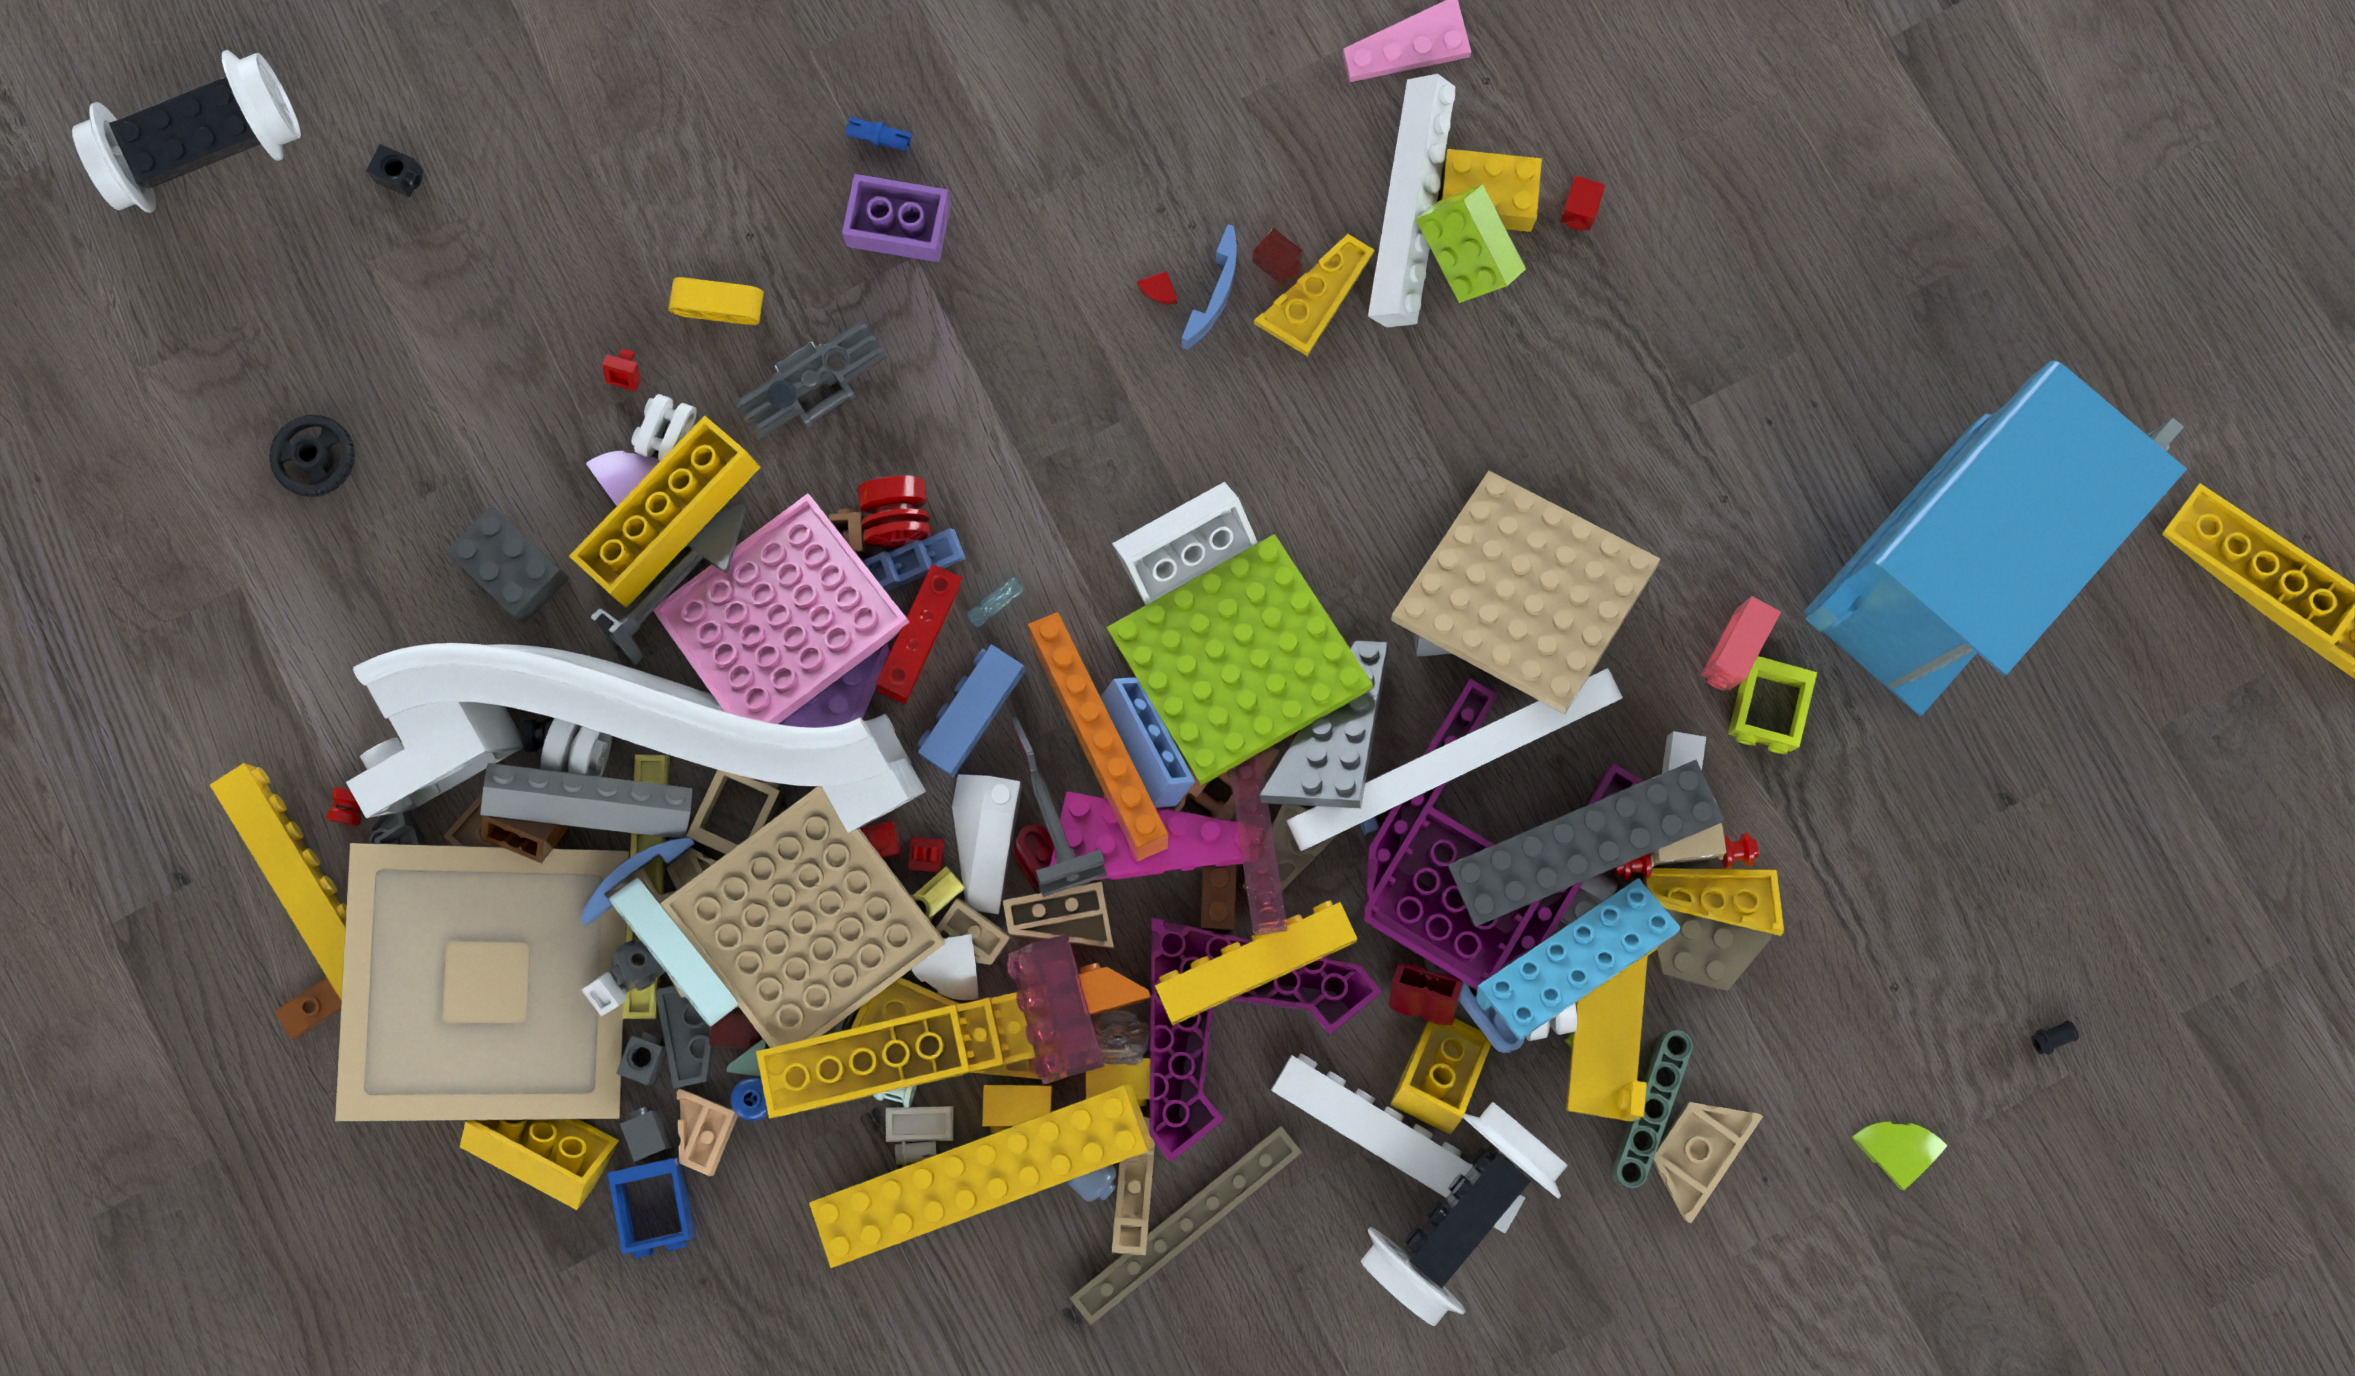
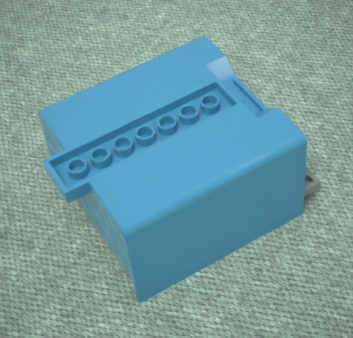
(1996, 537)

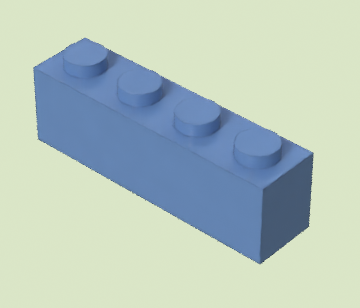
(971, 710)
(1147, 742)

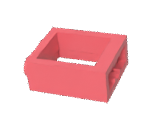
(1740, 644)

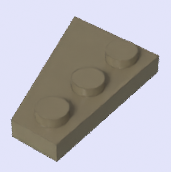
(1289, 857)

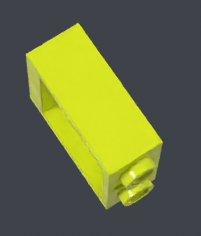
(1779, 673)

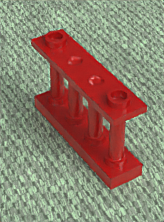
(919, 635)

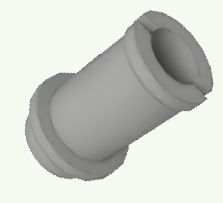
(914, 1152)

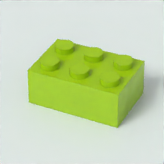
(1471, 244)

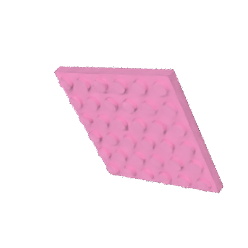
(782, 617)

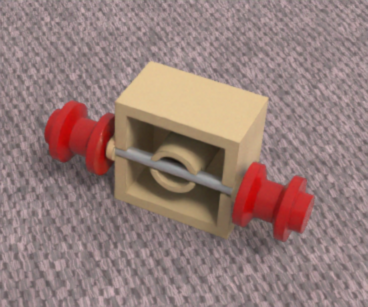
(1698, 847)

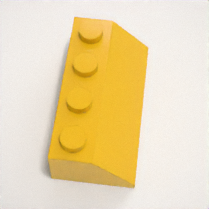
(549, 1154)

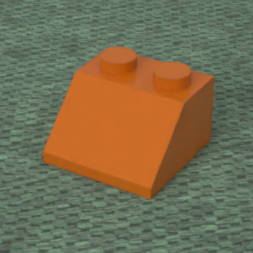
(1109, 990)

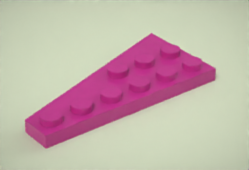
(1191, 839)

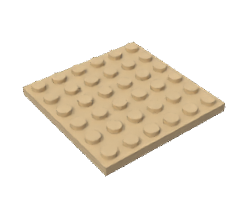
(1526, 591)
(803, 922)

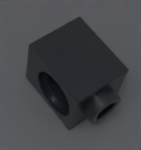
(386, 162)

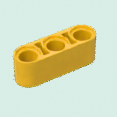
(716, 301)

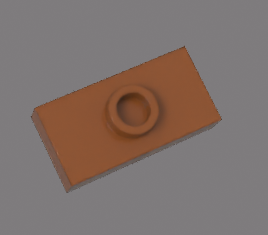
(309, 1009)

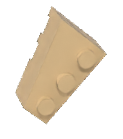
(1074, 912)

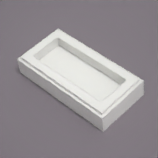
(920, 1124)

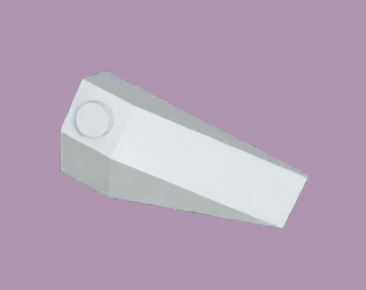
(984, 828)

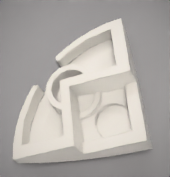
(951, 969)

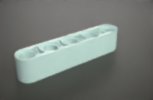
(673, 952)

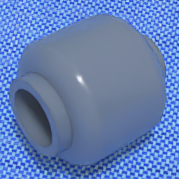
(1095, 1184)

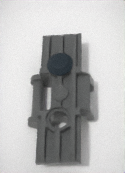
(803, 372)

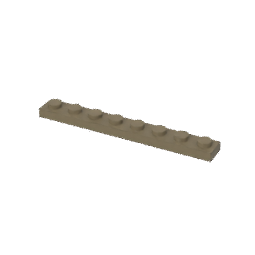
(1186, 1224)

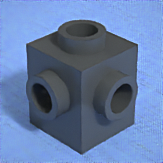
(634, 966)

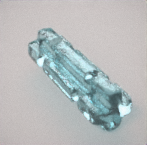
(995, 601)

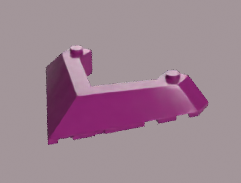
(1179, 1052)

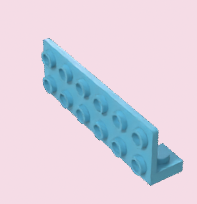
(1577, 959)

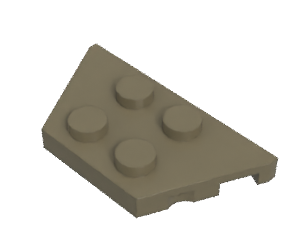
(1709, 951)

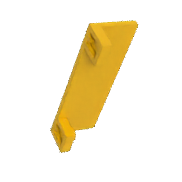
(1609, 1047)

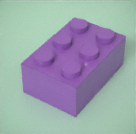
(896, 218)

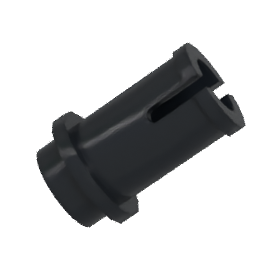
(2054, 1037)

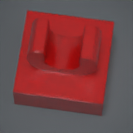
(622, 370)
(926, 855)

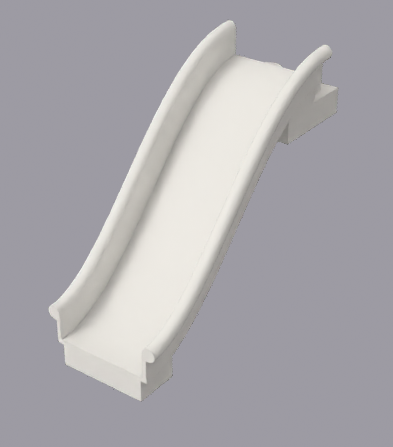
(454, 721)

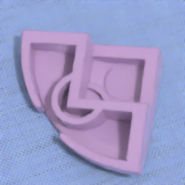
(621, 472)

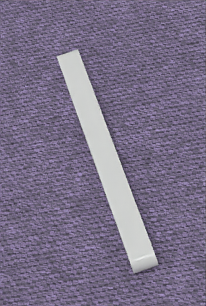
(1452, 761)

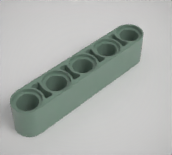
(1664, 1097)

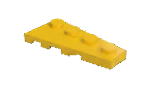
(1312, 302)
(1721, 895)

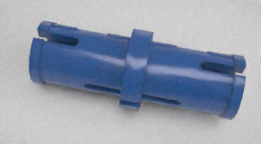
(878, 134)

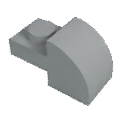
(1589, 895)

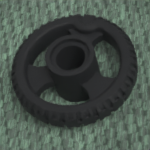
(320, 481)

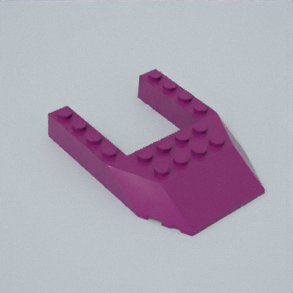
(1414, 892)

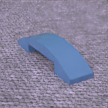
(1199, 322)
(669, 852)

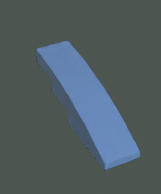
(915, 559)

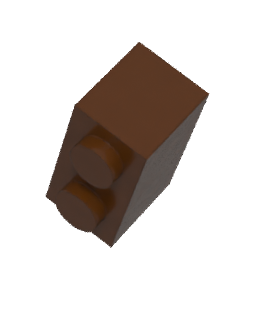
(1218, 898)

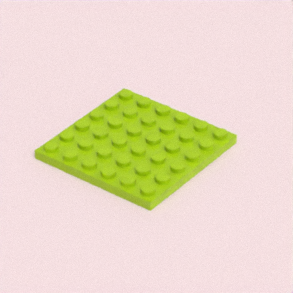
(1239, 659)

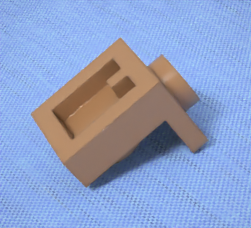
(854, 534)

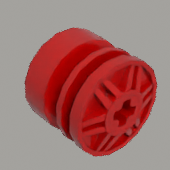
(894, 511)

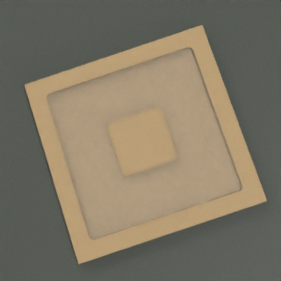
(473, 986)

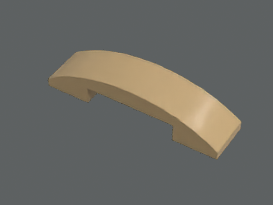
(1133, 1203)

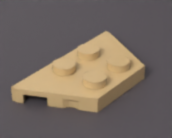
(1700, 1151)

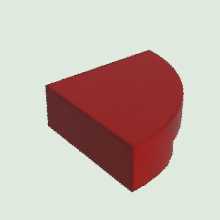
(1158, 288)

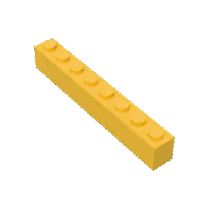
(287, 865)

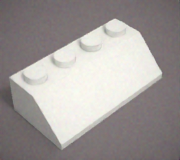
(1185, 543)

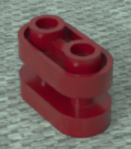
(1033, 852)

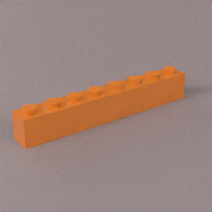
(1098, 737)

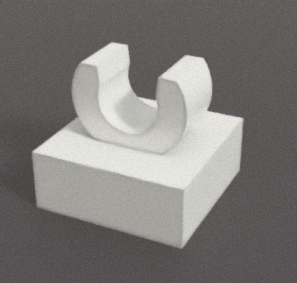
(605, 994)

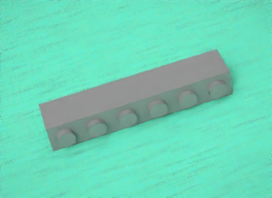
(586, 801)

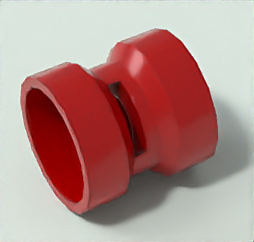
(344, 798)

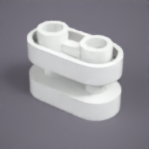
(657, 414)

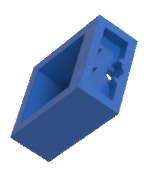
(623, 1214)

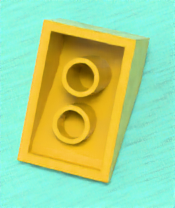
(1442, 1074)

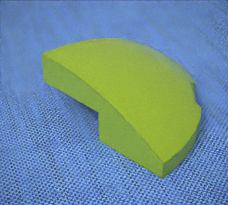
(1900, 1149)

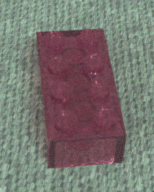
(1054, 1009)

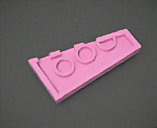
(1416, 42)

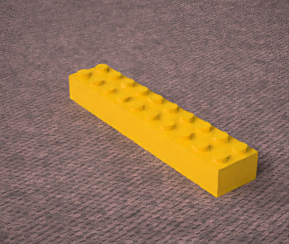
(981, 1175)

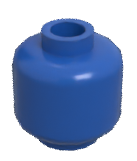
(740, 1099)

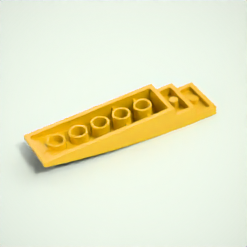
(2269, 574)
(893, 1055)

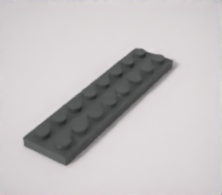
(1585, 843)

